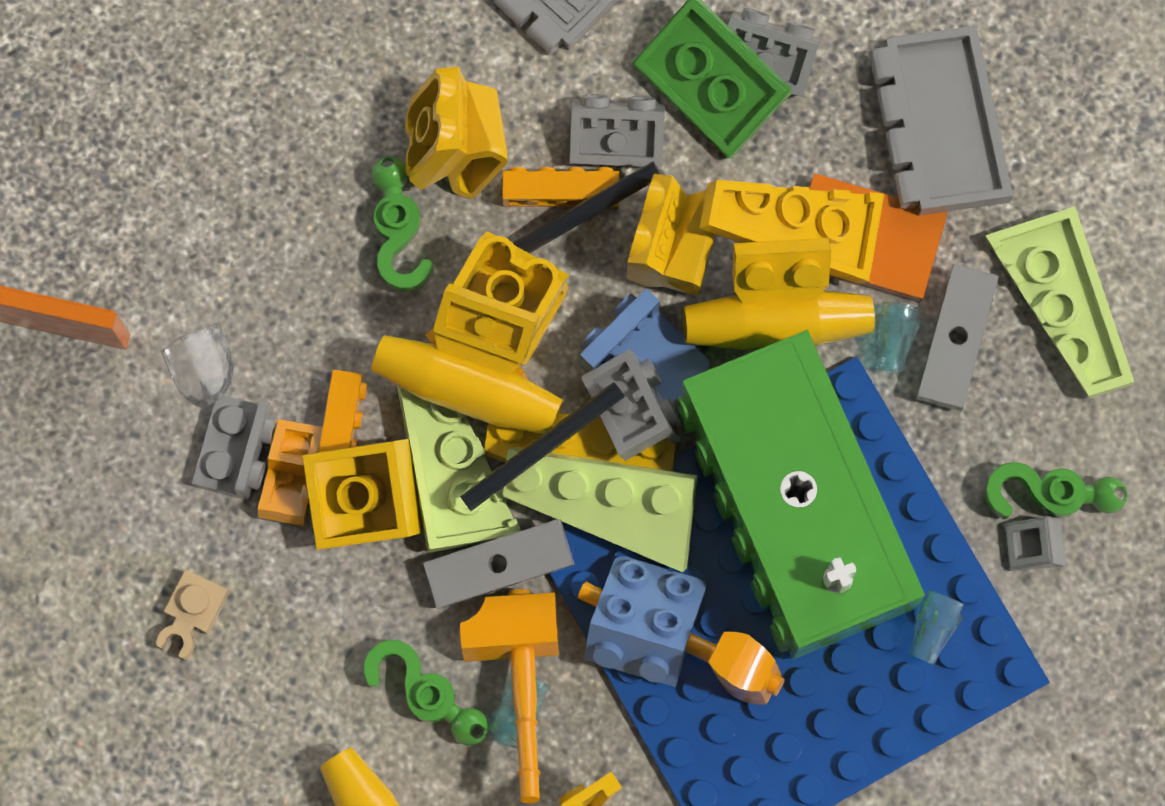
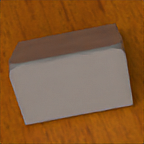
(1035, 544)

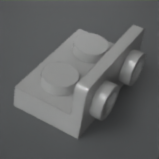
(785, 50)
(616, 131)
(641, 415)
(234, 446)

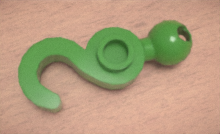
(398, 223)
(1057, 494)
(428, 695)

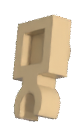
(194, 606)

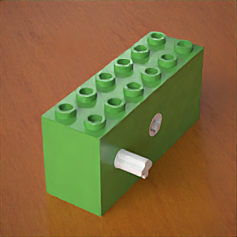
(779, 429)

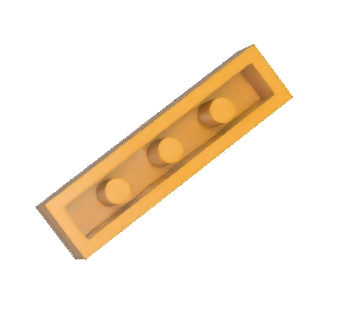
(554, 187)
(342, 411)

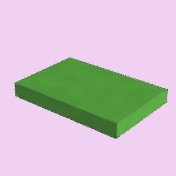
(712, 77)

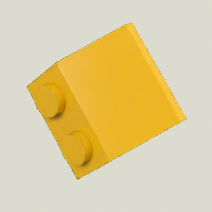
(362, 494)

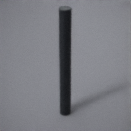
(587, 209)
(542, 446)

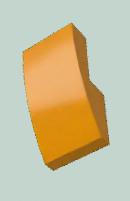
(285, 486)

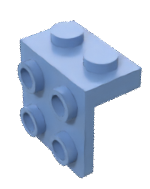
(649, 336)
(644, 620)

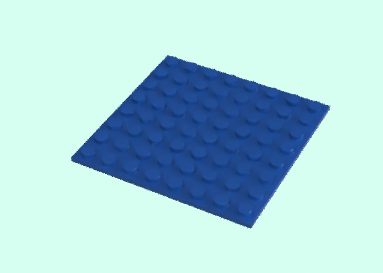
(845, 708)

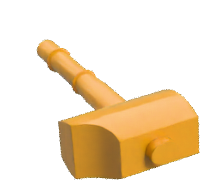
(518, 630)
(736, 660)

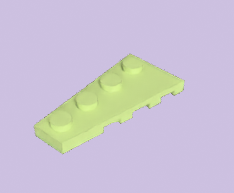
(1062, 287)
(445, 466)
(615, 501)

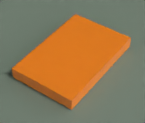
(903, 245)
(62, 317)

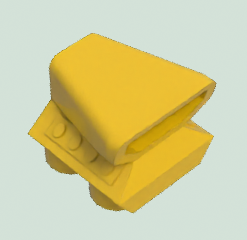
(454, 134)
(668, 241)
(516, 278)

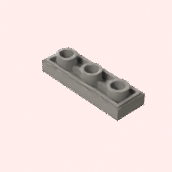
(962, 312)
(472, 573)

